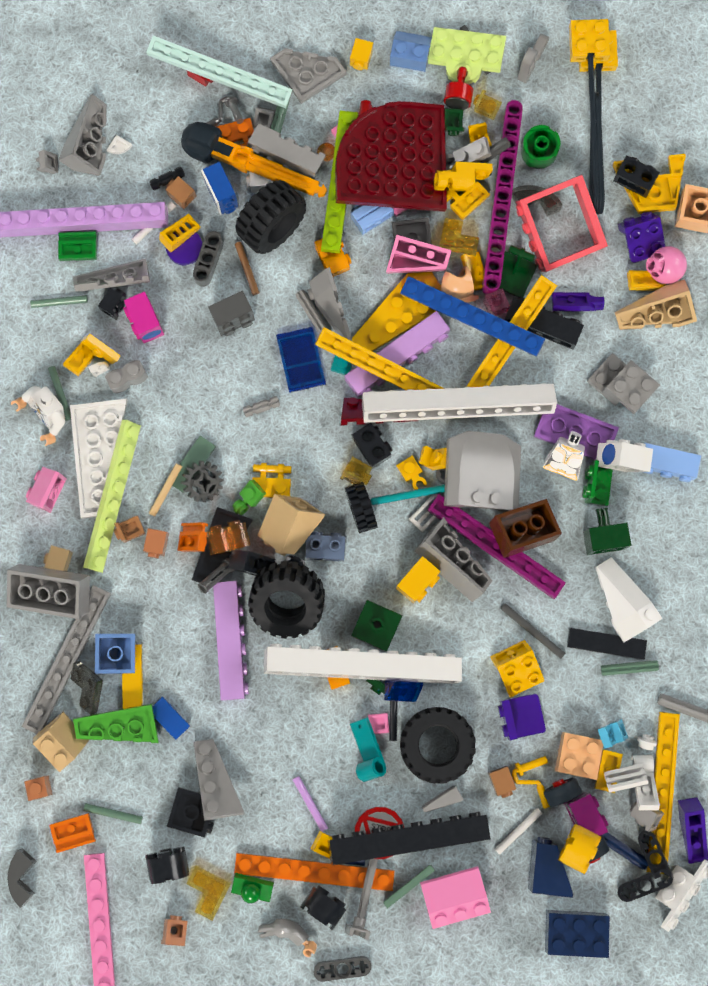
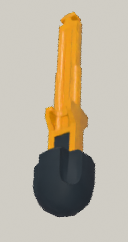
(206, 144)

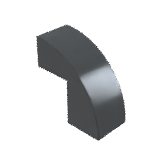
(18, 867)

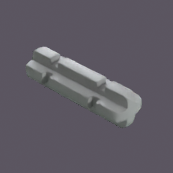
(261, 406)

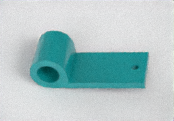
(373, 762)

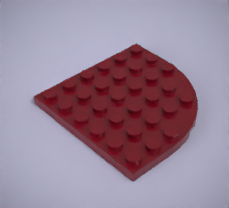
(393, 157)

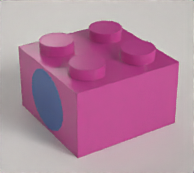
(143, 317)

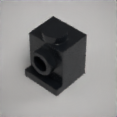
(112, 302)

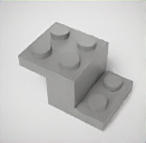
(623, 383)

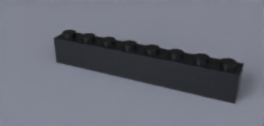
(409, 839)

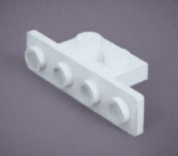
(680, 892)

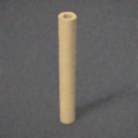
(165, 489)

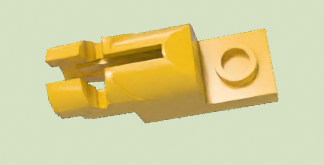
(461, 176)

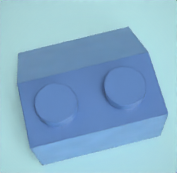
(410, 51)
(114, 653)

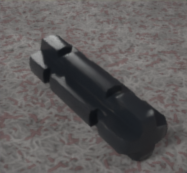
(165, 178)

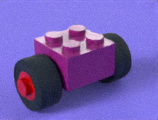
(581, 809)

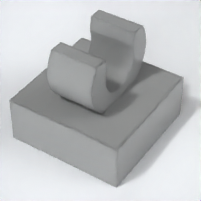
(48, 162)

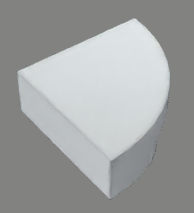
(119, 145)
(99, 368)

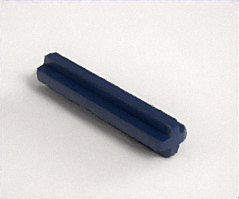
(625, 851)

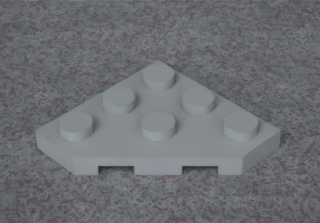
(307, 72)

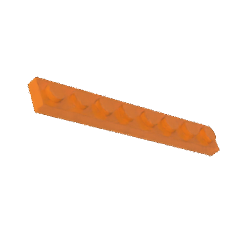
(311, 871)

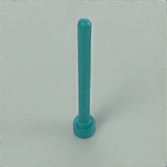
(407, 495)

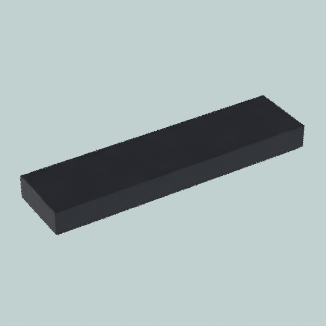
(606, 643)

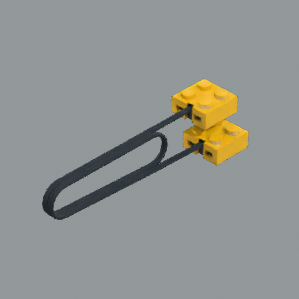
(594, 48)

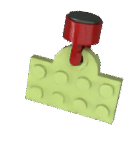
(465, 58)

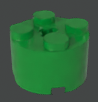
(549, 144)

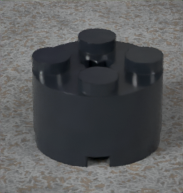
(167, 865)
(323, 907)

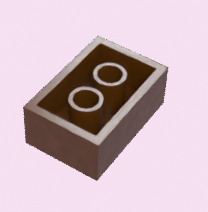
(525, 528)

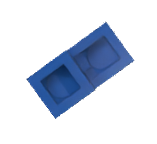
(170, 718)

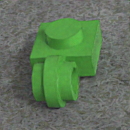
(252, 494)

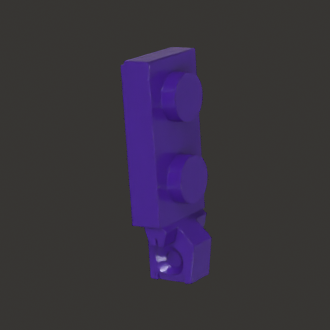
(576, 301)

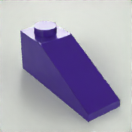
(693, 829)

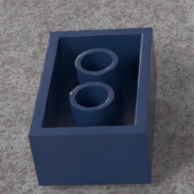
(577, 933)

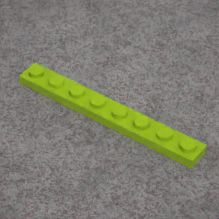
(336, 212)

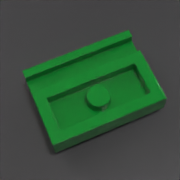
(77, 246)

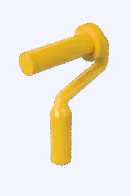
(528, 766)

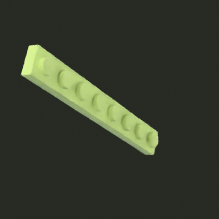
(112, 496)

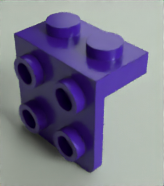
(642, 235)
(521, 717)

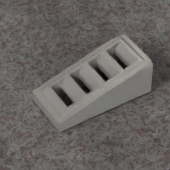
(444, 799)

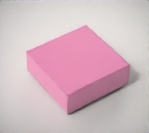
(379, 723)

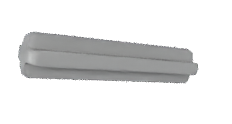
(310, 310)
(683, 707)

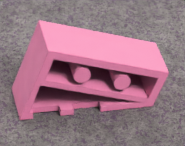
(416, 256)

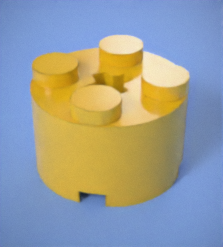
(579, 848)

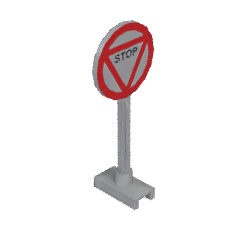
(371, 819)

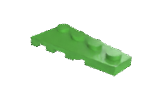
(125, 724)

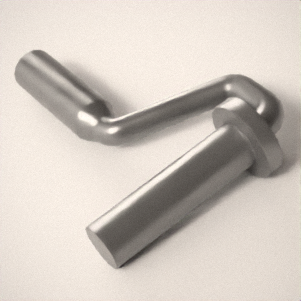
(231, 102)

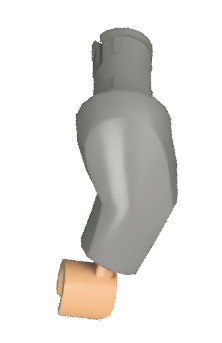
(289, 929)

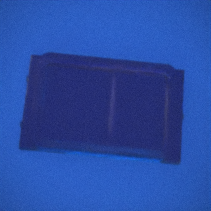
(301, 359)

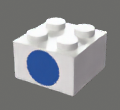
(624, 456)

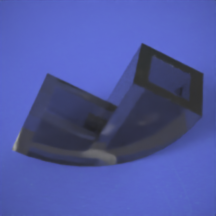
(549, 203)

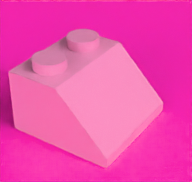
(45, 489)

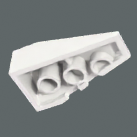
(628, 605)

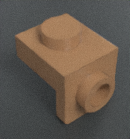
(129, 529)

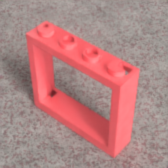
(588, 212)

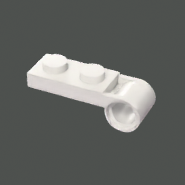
(646, 794)

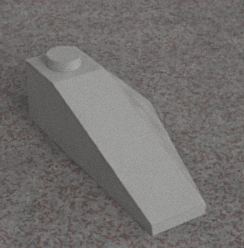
(84, 144)
(326, 300)

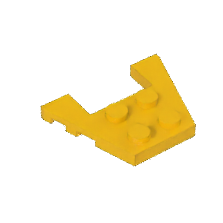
(664, 191)

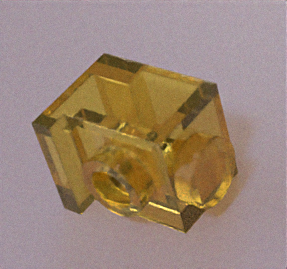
(356, 466)

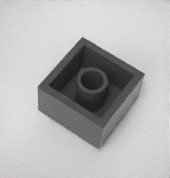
(232, 314)

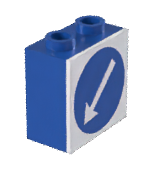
(220, 188)

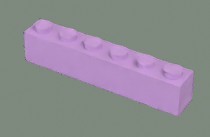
(402, 351)
(229, 640)

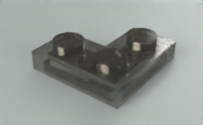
(90, 684)

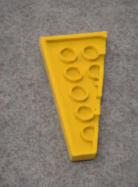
(395, 315)

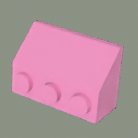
(455, 897)

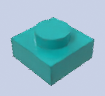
(341, 366)

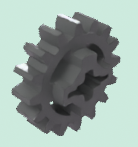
(203, 488)

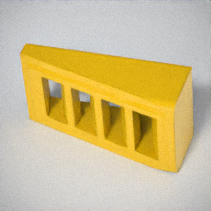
(175, 242)

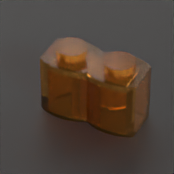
(228, 538)

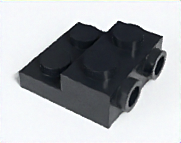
(188, 814)

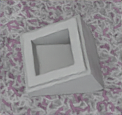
(263, 116)

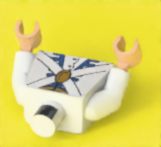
(47, 409)

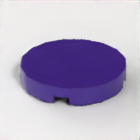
(187, 252)

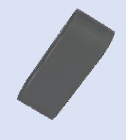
(208, 250)

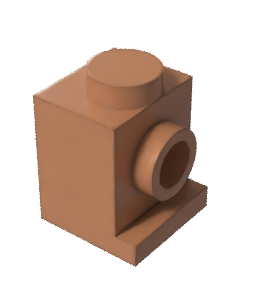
(180, 936)

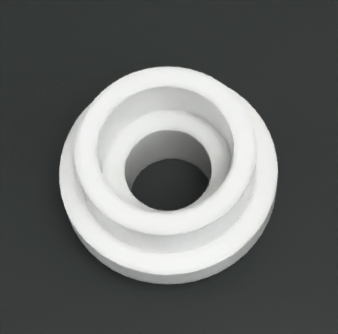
(646, 742)

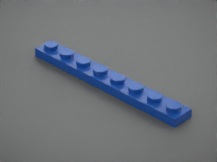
(472, 316)

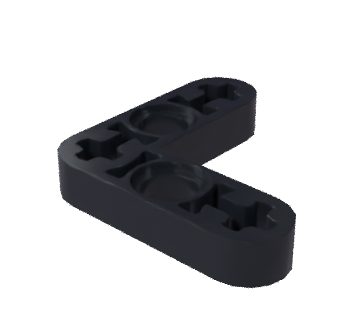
(656, 870)

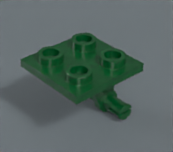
(516, 271)

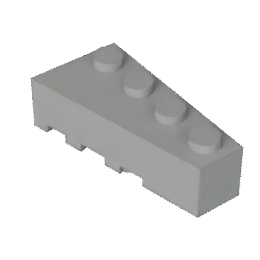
(285, 151)
(454, 561)

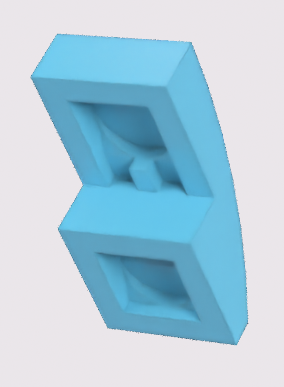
(613, 733)

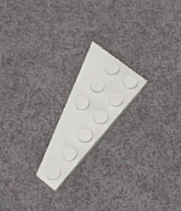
(94, 438)

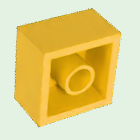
(418, 579)

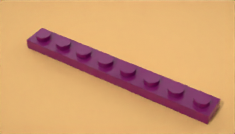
(485, 539)

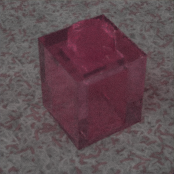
(496, 302)

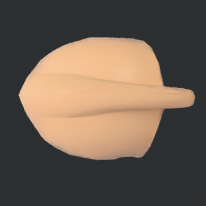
(459, 286)

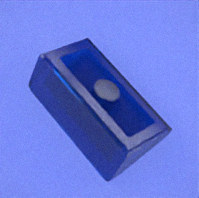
(402, 691)

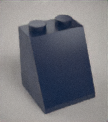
(547, 873)

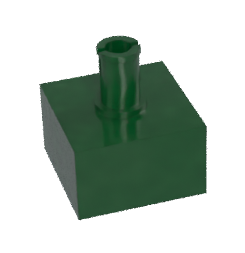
(606, 536)
(376, 626)

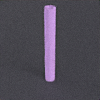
(310, 804)

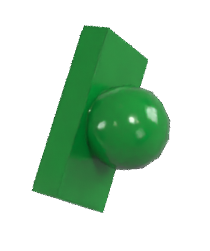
(252, 888)

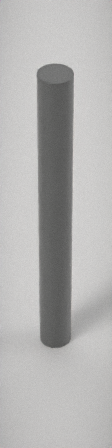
(533, 631)

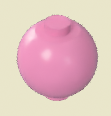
(667, 265)

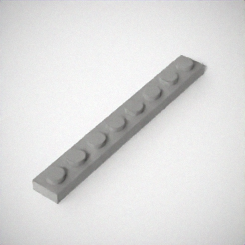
(63, 664)

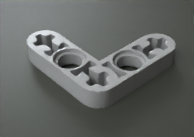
(530, 58)

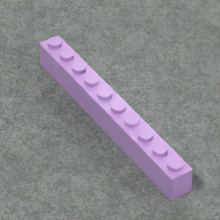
(84, 219)

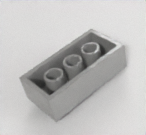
(48, 591)

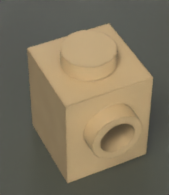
(58, 558)

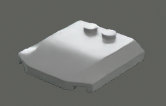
(482, 471)

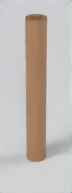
(247, 269)

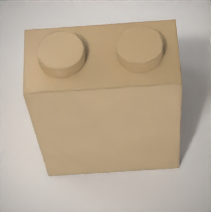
(289, 523)

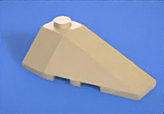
(664, 306)

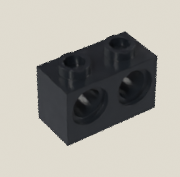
(634, 180)
(368, 447)
(249, 562)

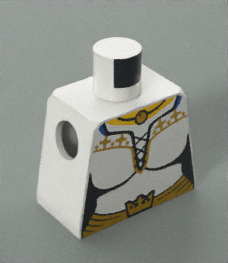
(566, 456)

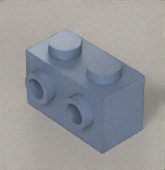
(325, 547)

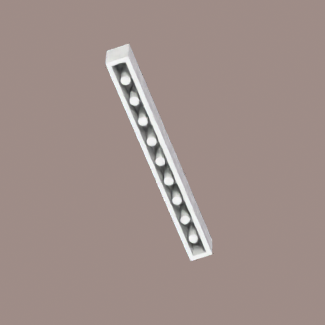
(459, 402)
(362, 665)

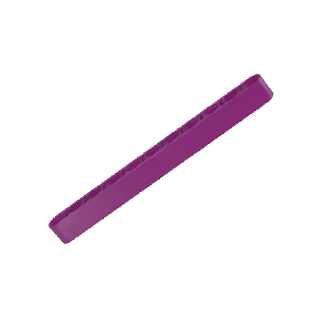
(499, 205)

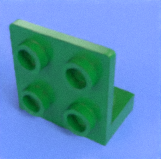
(598, 484)

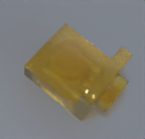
(486, 105)

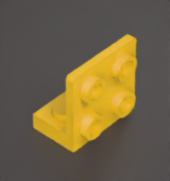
(518, 668)

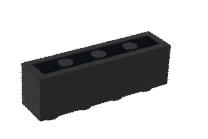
(550, 325)

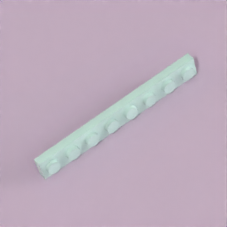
(219, 72)

